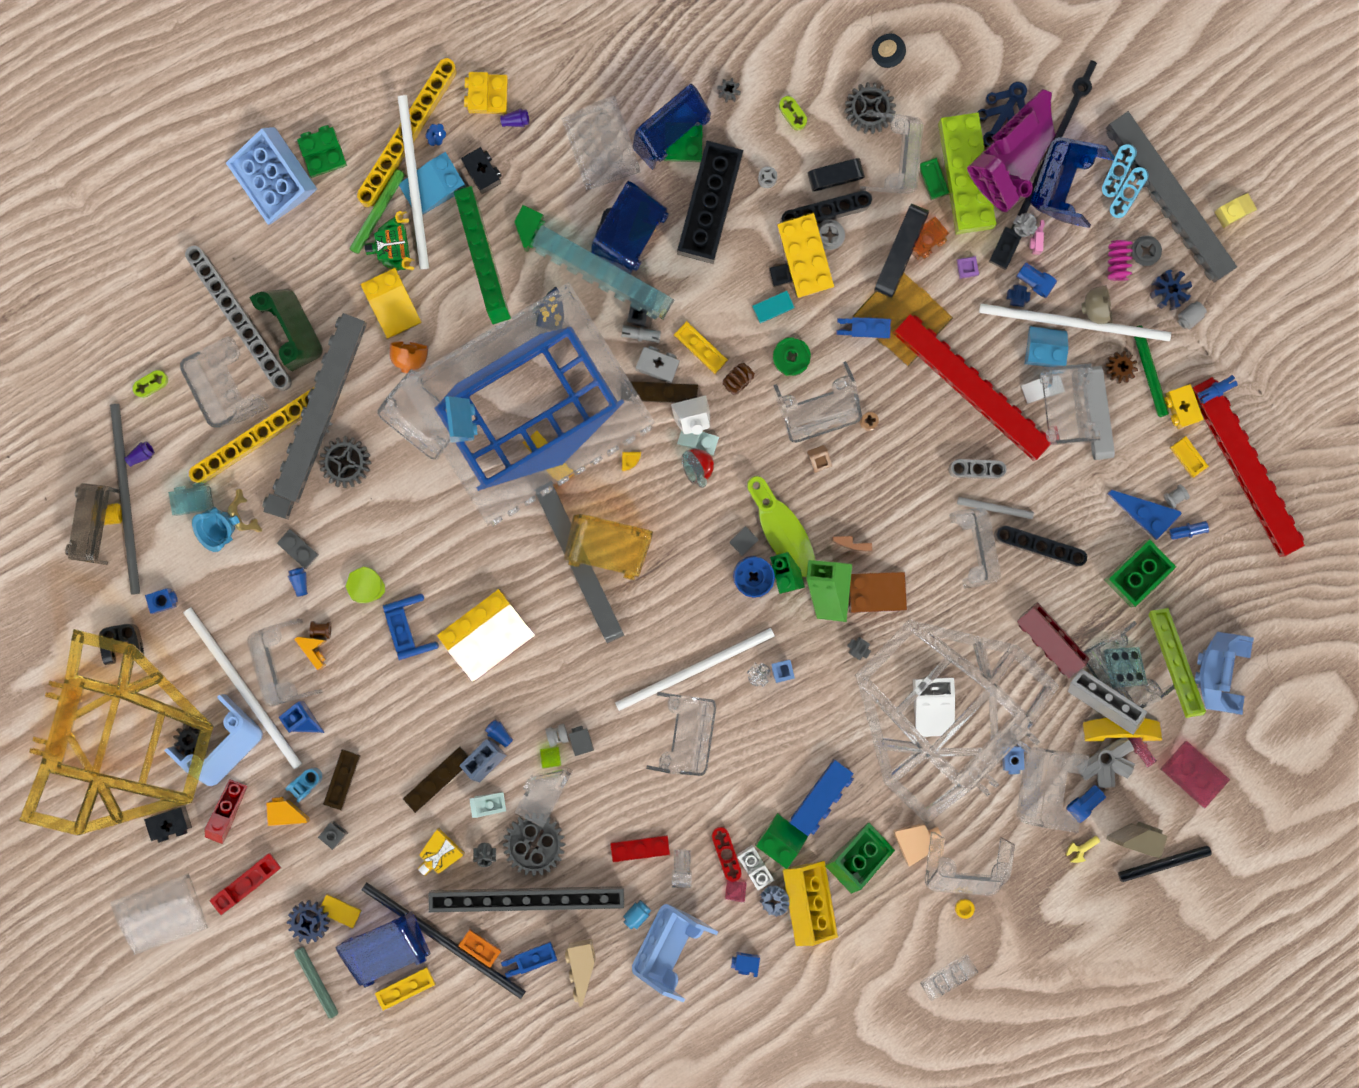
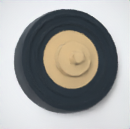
(888, 50)

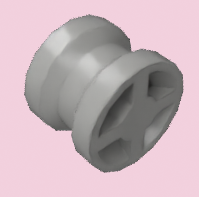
(769, 174)

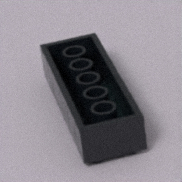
(710, 202)

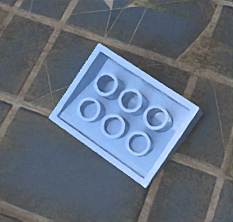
(271, 174)

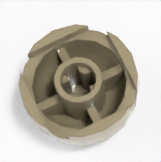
(1098, 305)

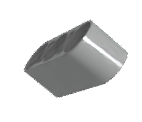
(986, 466)

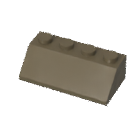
(1140, 838)

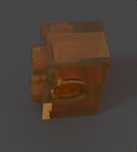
(938, 234)

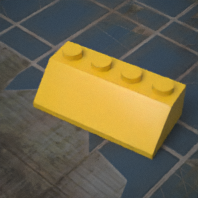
(810, 904)

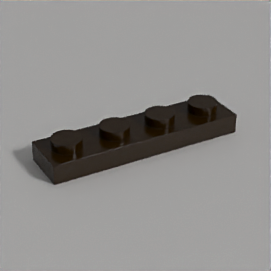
(665, 392)
(436, 780)

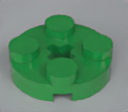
(794, 346)

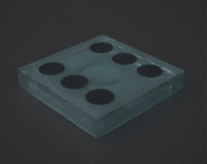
(1125, 667)

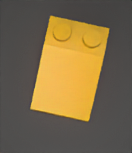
(391, 303)

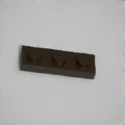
(341, 779)

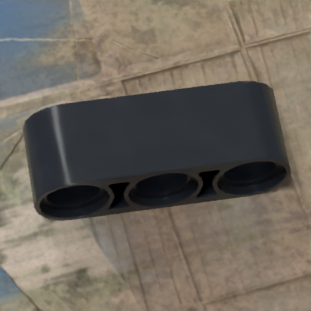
(836, 174)

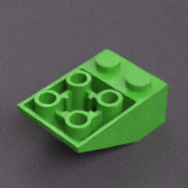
(829, 589)

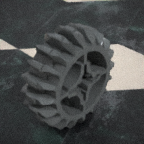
(866, 102)
(341, 469)

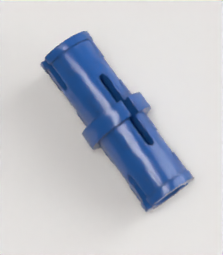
(1217, 389)

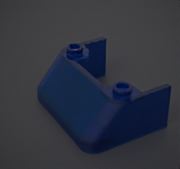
(670, 124)
(1057, 176)

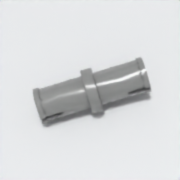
(641, 333)

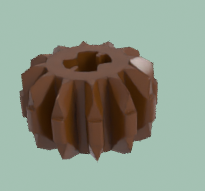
(1116, 371)
(738, 378)

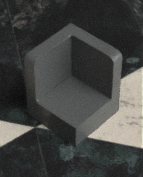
(743, 541)

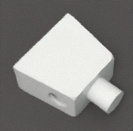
(692, 415)

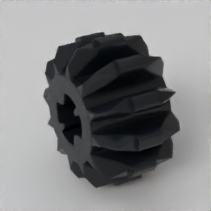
(182, 739)

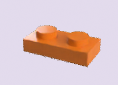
(479, 948)

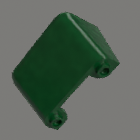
(303, 341)

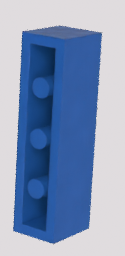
(821, 797)

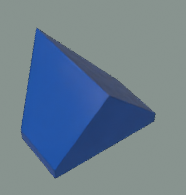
(300, 719)

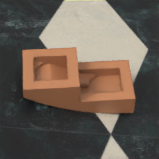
(847, 542)

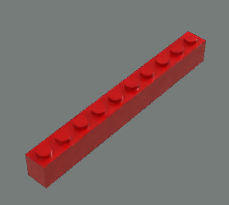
(972, 387)
(1249, 472)

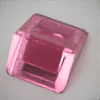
(736, 891)

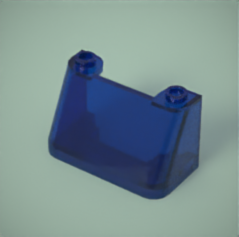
(628, 228)
(384, 950)

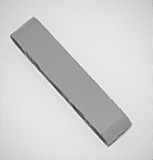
(1100, 415)

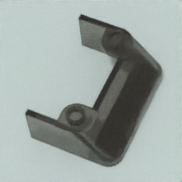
(88, 523)

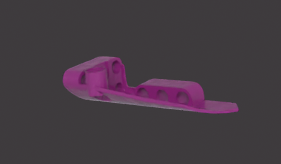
(1018, 147)

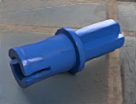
(1189, 530)

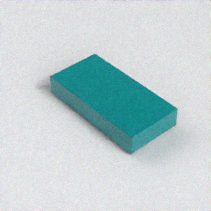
(773, 307)

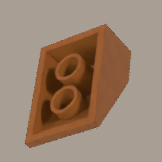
(877, 592)

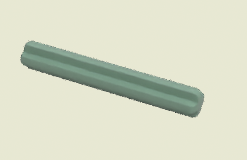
(316, 982)

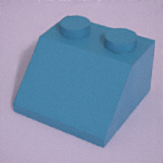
(1046, 347)

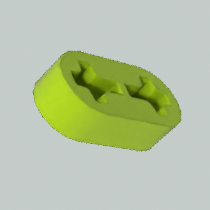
(788, 115)
(152, 388)

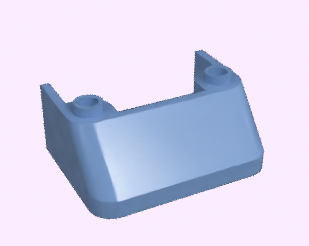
(242, 739)
(663, 947)

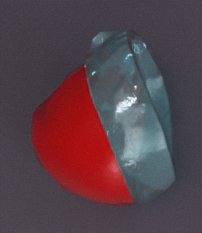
(697, 466)

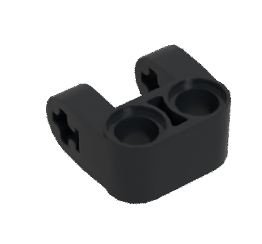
(118, 631)

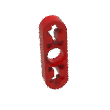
(736, 866)

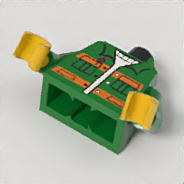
(392, 244)

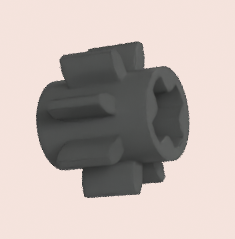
(730, 85)
(859, 648)
(484, 854)

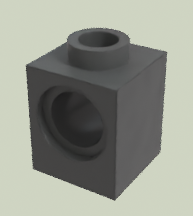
(278, 506)
(580, 740)
(333, 835)

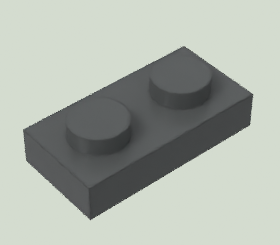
(297, 549)

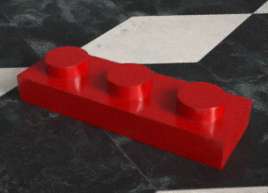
(640, 848)

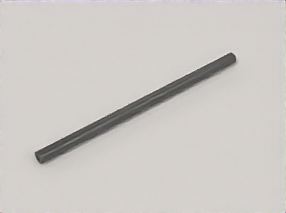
(125, 499)

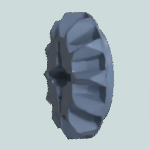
(779, 895)

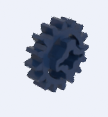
(310, 929)

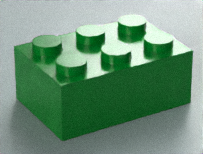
(1140, 573)

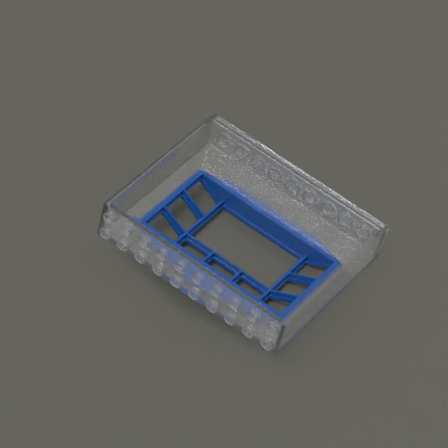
(498, 354)

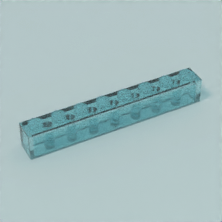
(604, 273)

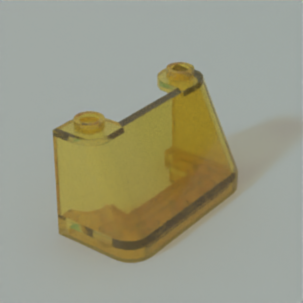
(607, 545)

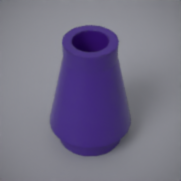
(517, 118)
(140, 453)

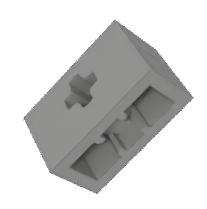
(666, 372)

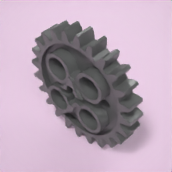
(549, 853)

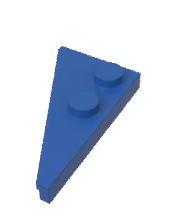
(1150, 516)

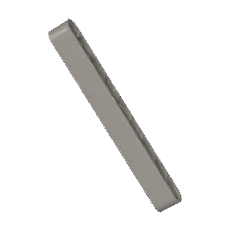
(233, 310)

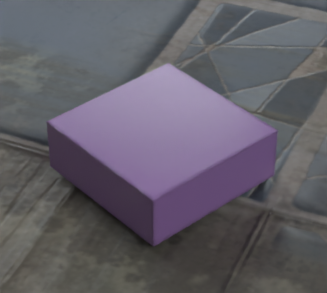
(967, 267)

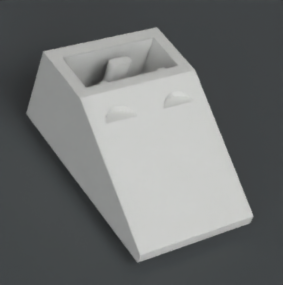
(935, 707)

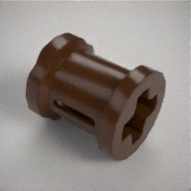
(320, 629)

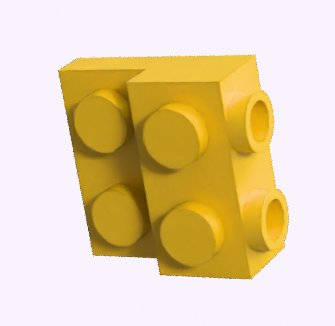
(486, 93)

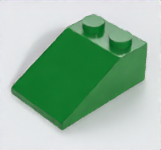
(860, 858)

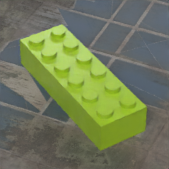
(961, 145)

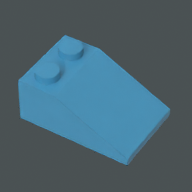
(436, 183)
(460, 419)

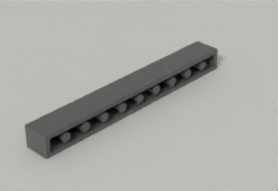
(1172, 199)
(320, 407)
(526, 899)

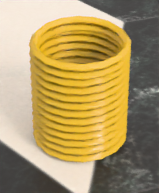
(113, 514)

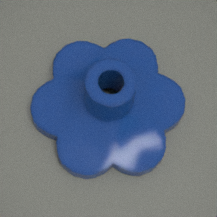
(435, 134)

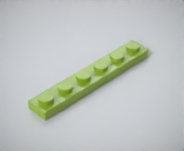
(1177, 663)

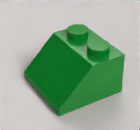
(781, 841)

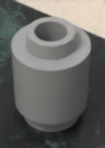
(1192, 315)

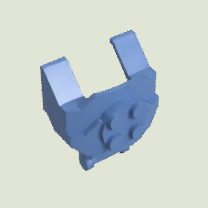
(1217, 671)

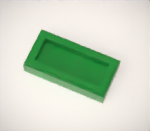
(933, 179)

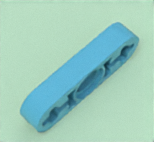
(1120, 155)
(1132, 177)

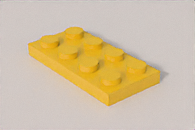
(805, 255)

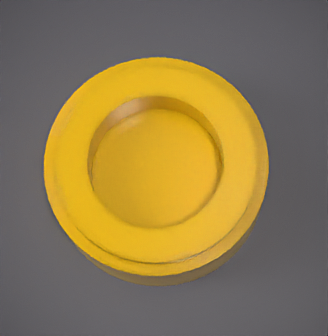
(964, 908)

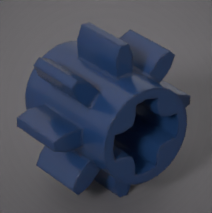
(1018, 295)

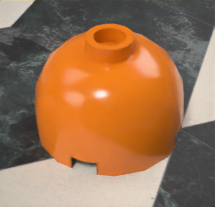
(408, 355)

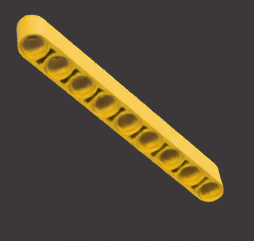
(416, 127)
(257, 441)

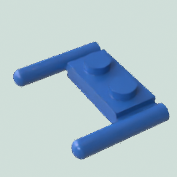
(401, 630)

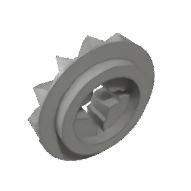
(835, 228)

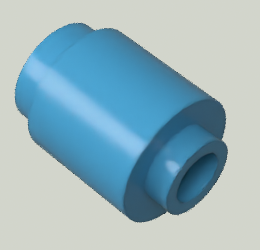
(636, 915)

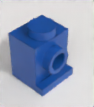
(746, 963)

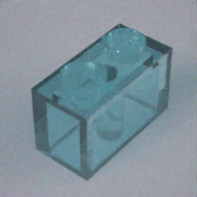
(191, 500)

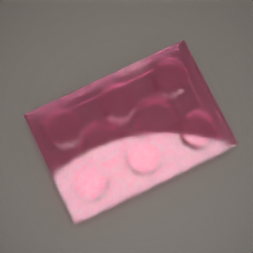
(1195, 774)

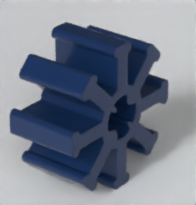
(1169, 282)

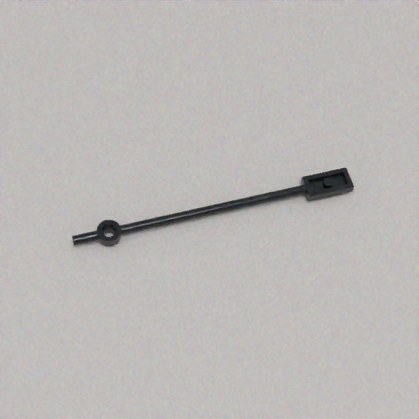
(1009, 238)

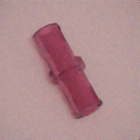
(1141, 749)

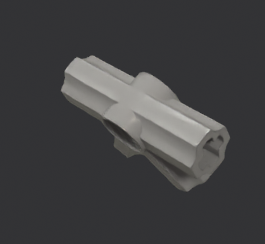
(1115, 764)

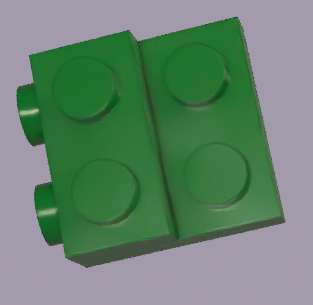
(321, 151)

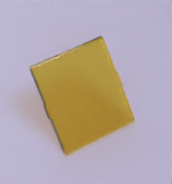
(907, 300)

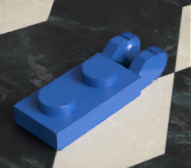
(866, 327)
(531, 959)

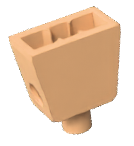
(914, 842)

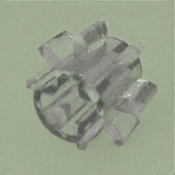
(759, 674)

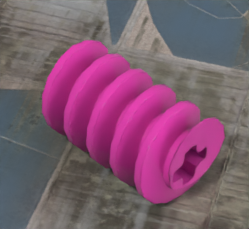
(1119, 260)

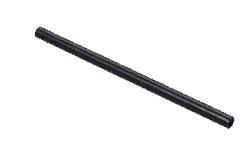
(445, 942)

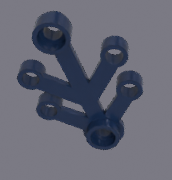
(1005, 111)

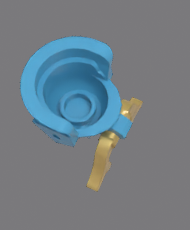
(215, 526)

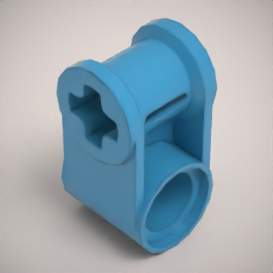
(302, 785)

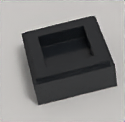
(780, 275)

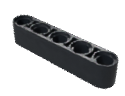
(833, 204)
(901, 250)
(1050, 546)

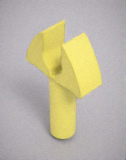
(1083, 848)

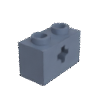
(483, 760)

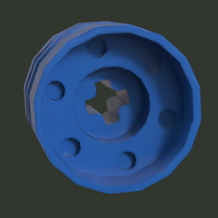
(751, 587)

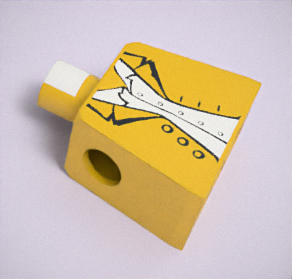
(439, 853)

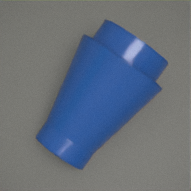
(298, 581)
(498, 733)

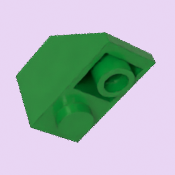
(528, 224)
(787, 573)

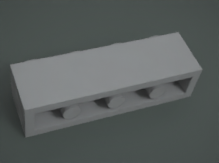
(1107, 701)

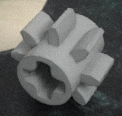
(1025, 224)

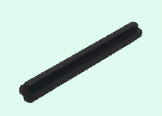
(1164, 863)

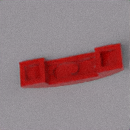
(245, 884)

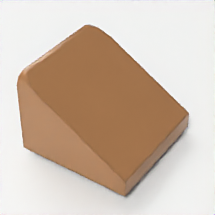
(819, 458)

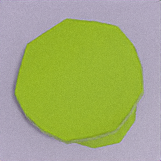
(365, 585)

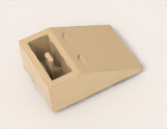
(582, 959)

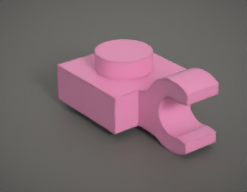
(1036, 241)

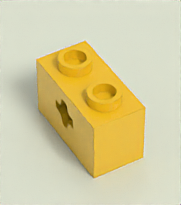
(1183, 396)

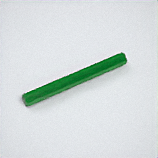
(1151, 375)

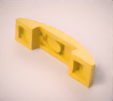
(1105, 728)

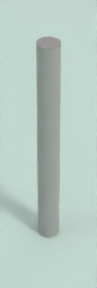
(995, 508)

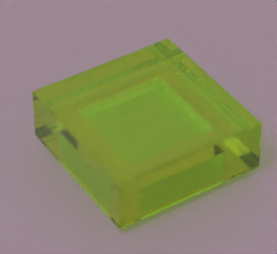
(550, 757)

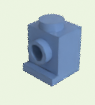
(782, 671)
(1016, 752)

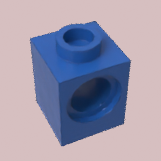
(153, 600)

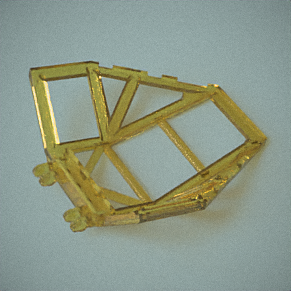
(61, 735)

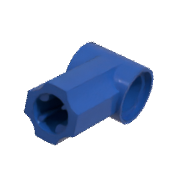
(1040, 282)
(1086, 803)

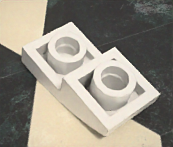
(755, 867)

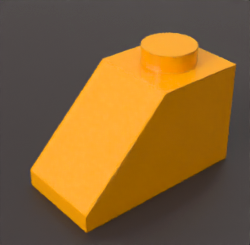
(284, 813)

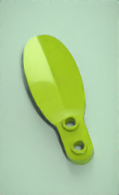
(781, 526)

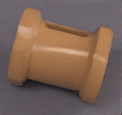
(872, 416)

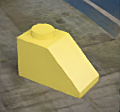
(1235, 210)

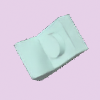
(701, 441)
(487, 804)

